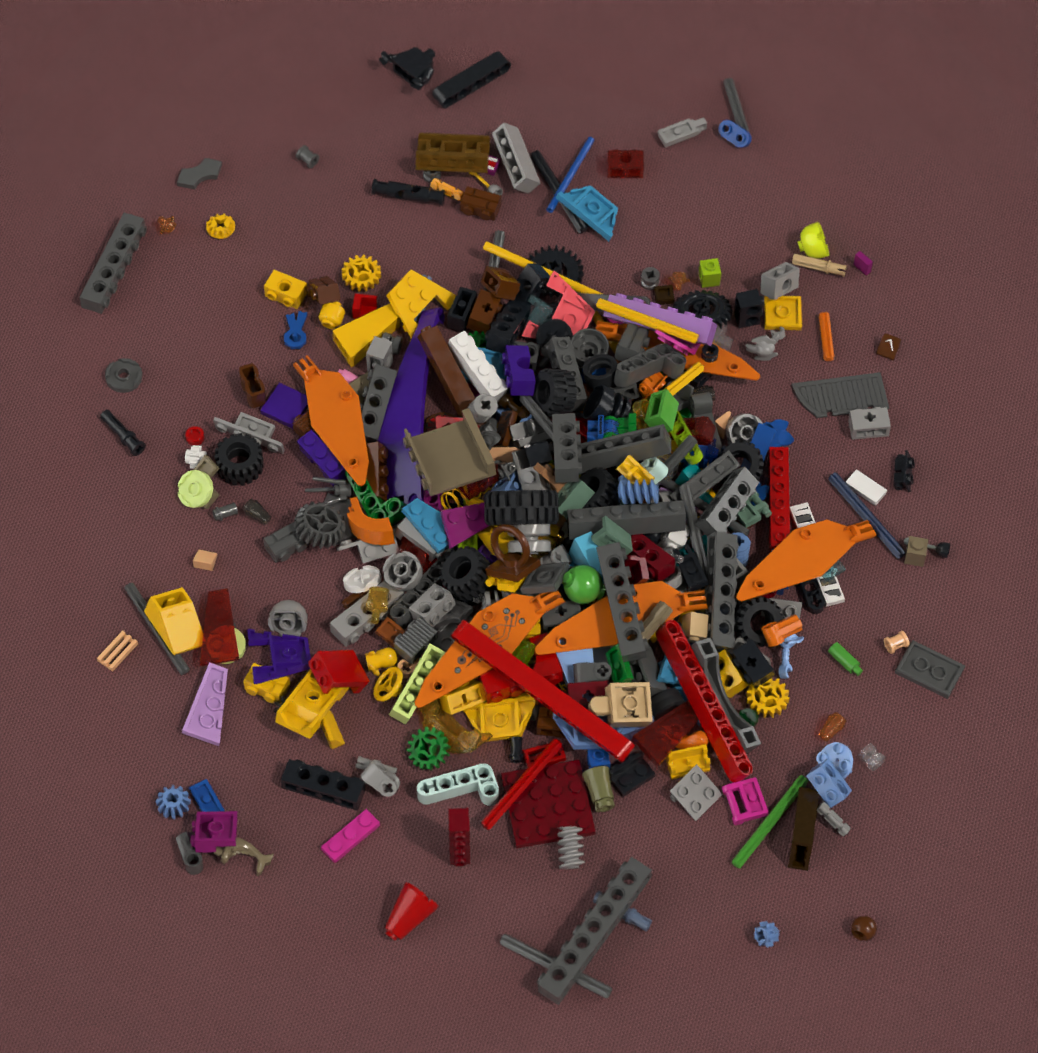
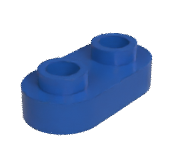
(734, 132)

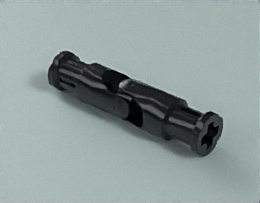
(422, 193)

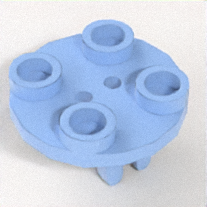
(837, 751)

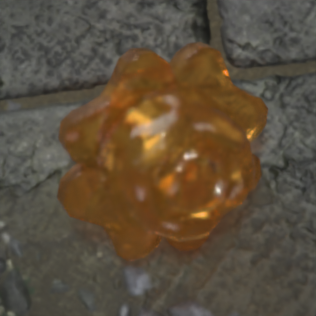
(167, 224)
(678, 279)

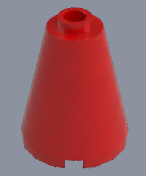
(409, 911)

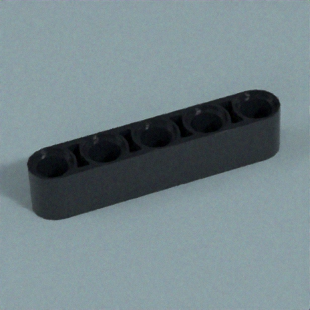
(471, 79)

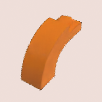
(369, 529)

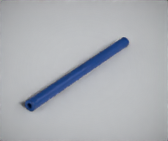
(571, 173)

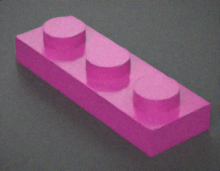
(350, 836)

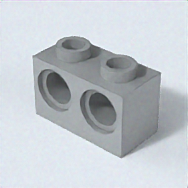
(432, 605)

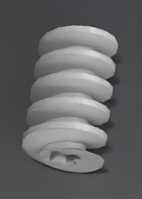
(483, 407)
(570, 847)

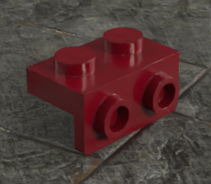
(638, 569)

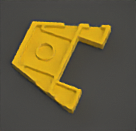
(413, 295)

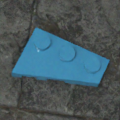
(428, 523)

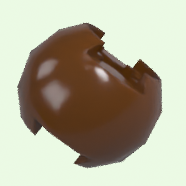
(863, 928)

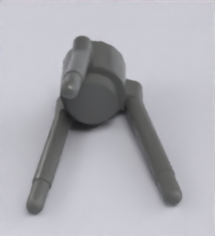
(341, 489)

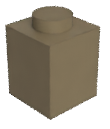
(916, 551)

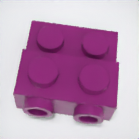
(214, 830)

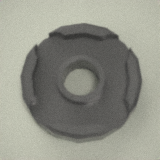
(125, 384)

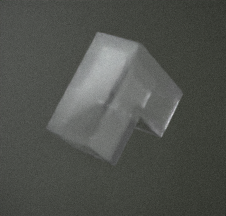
(721, 339)

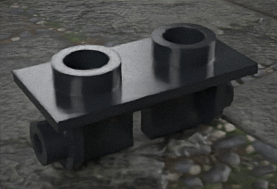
(903, 464)

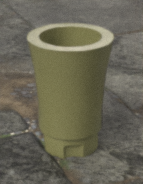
(600, 788)

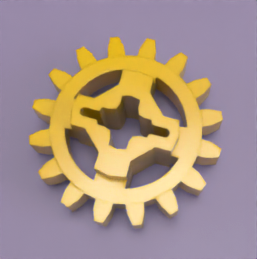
(361, 273)
(768, 698)

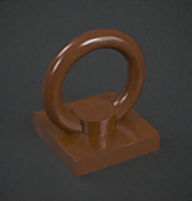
(511, 565)

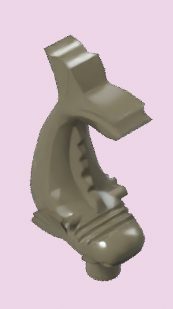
(244, 847)

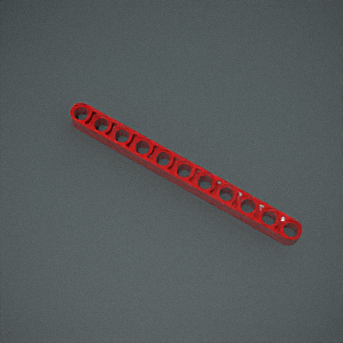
(542, 691)

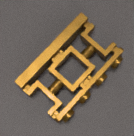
(453, 152)

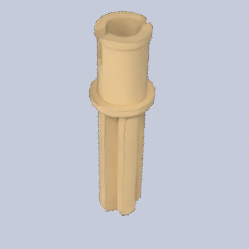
(817, 264)

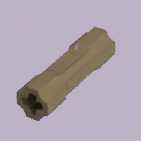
(654, 620)

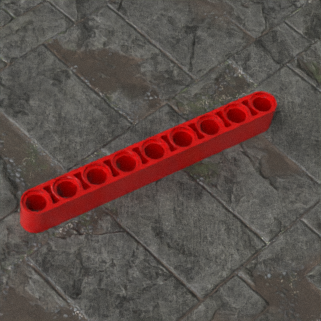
(704, 701)

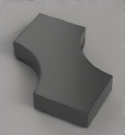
(193, 176)

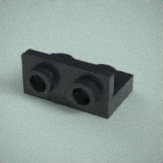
(631, 774)

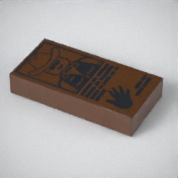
(507, 418)

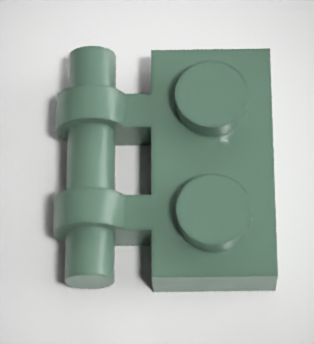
(751, 514)

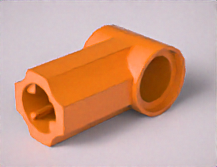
(777, 631)

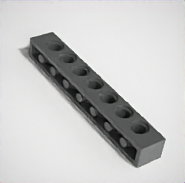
(558, 989)

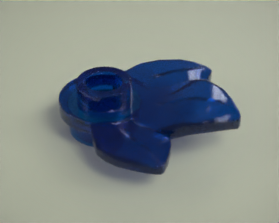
(712, 452)

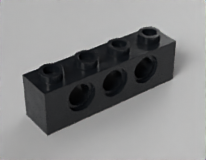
(507, 325)
(310, 787)

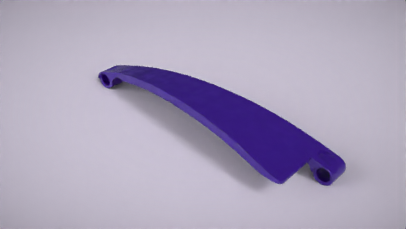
(407, 411)

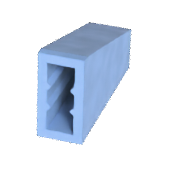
(569, 658)

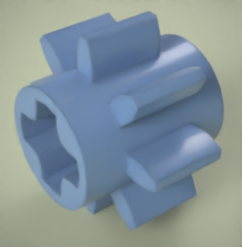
(766, 934)

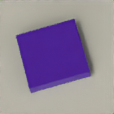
(285, 405)

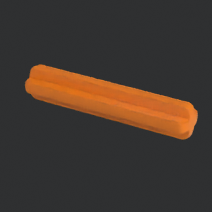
(826, 336)

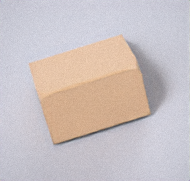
(721, 424)
(204, 560)

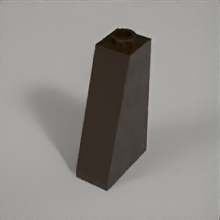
(803, 829)

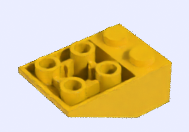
(175, 620)

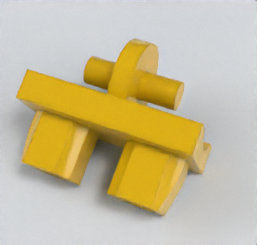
(634, 470)

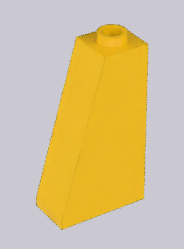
(356, 336)

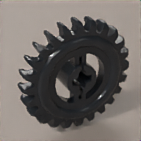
(554, 261)
(703, 299)

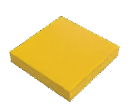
(783, 312)

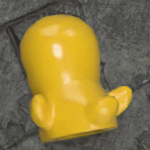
(381, 659)

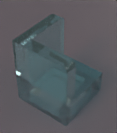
(540, 312)

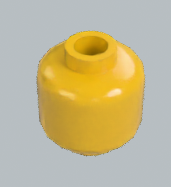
(331, 315)

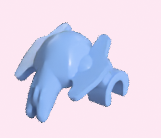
(785, 666)

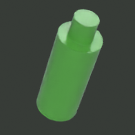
(845, 658)

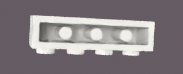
(476, 367)

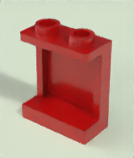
(338, 669)

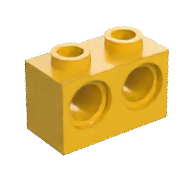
(731, 672)
(463, 697)

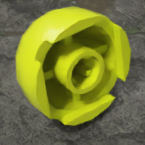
(813, 241)

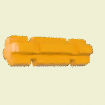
(449, 190)

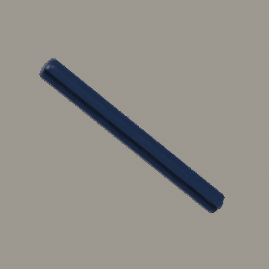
(866, 514)

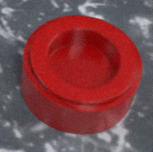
(194, 435)

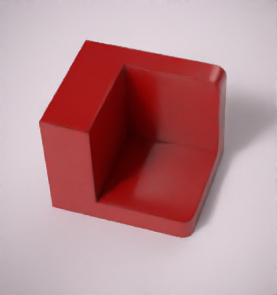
(363, 305)

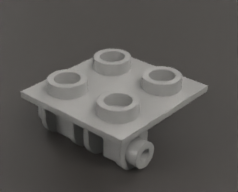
(695, 792)

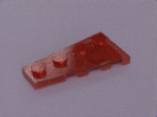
(219, 635)
(666, 733)

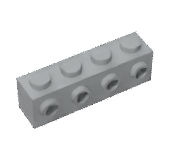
(516, 158)

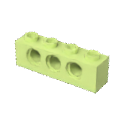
(405, 703)

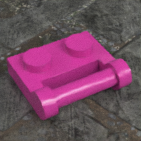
(751, 798)

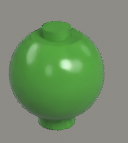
(583, 584)

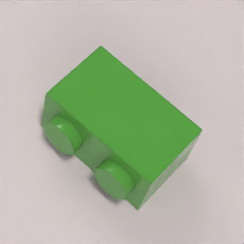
(662, 410)

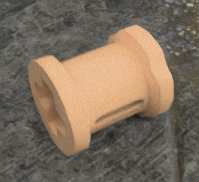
(896, 642)

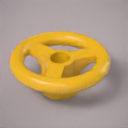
(391, 685)

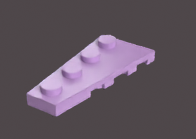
(207, 709)

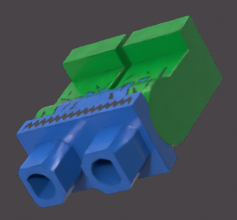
(610, 426)

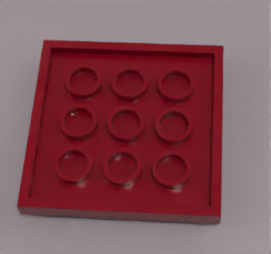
(550, 801)

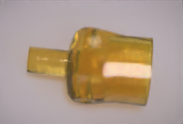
(377, 602)

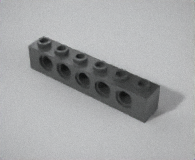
(125, 237)
(615, 554)
(715, 563)

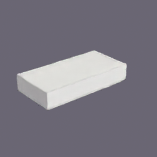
(866, 487)

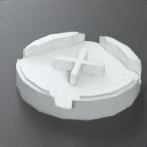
(361, 580)

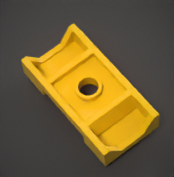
(304, 714)

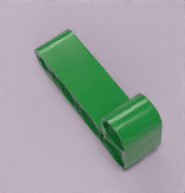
(380, 508)

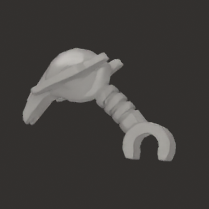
(765, 345)

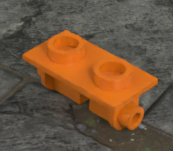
(652, 384)

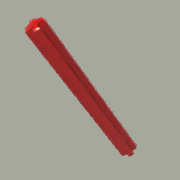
(521, 784)

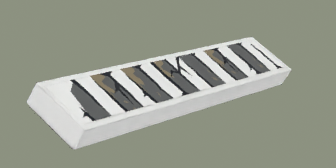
(830, 589)

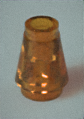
(832, 726)

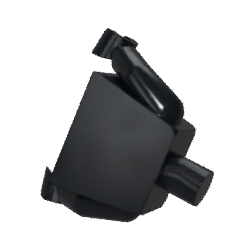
(412, 65)

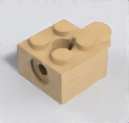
(624, 704)

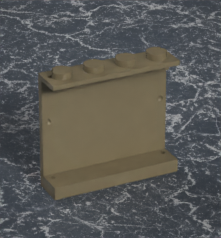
(450, 455)

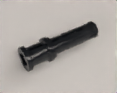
(127, 437)

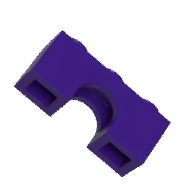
(516, 368)
(320, 454)

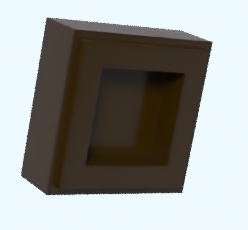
(664, 294)

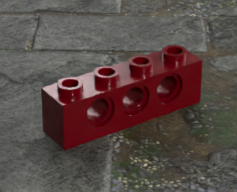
(658, 561)
(459, 836)

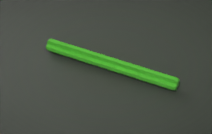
(769, 822)

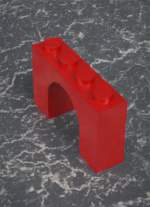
(498, 687)

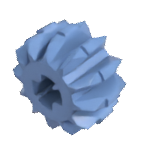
(179, 798)

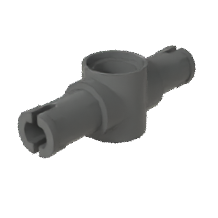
(490, 433)

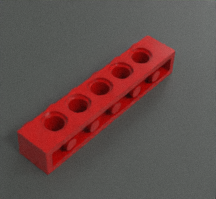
(778, 495)

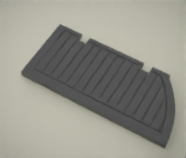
(841, 394)

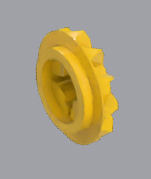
(220, 232)

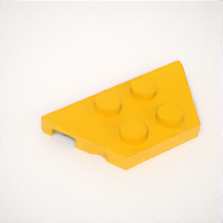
(503, 718)

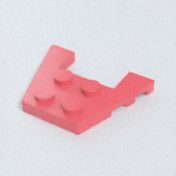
(571, 308)

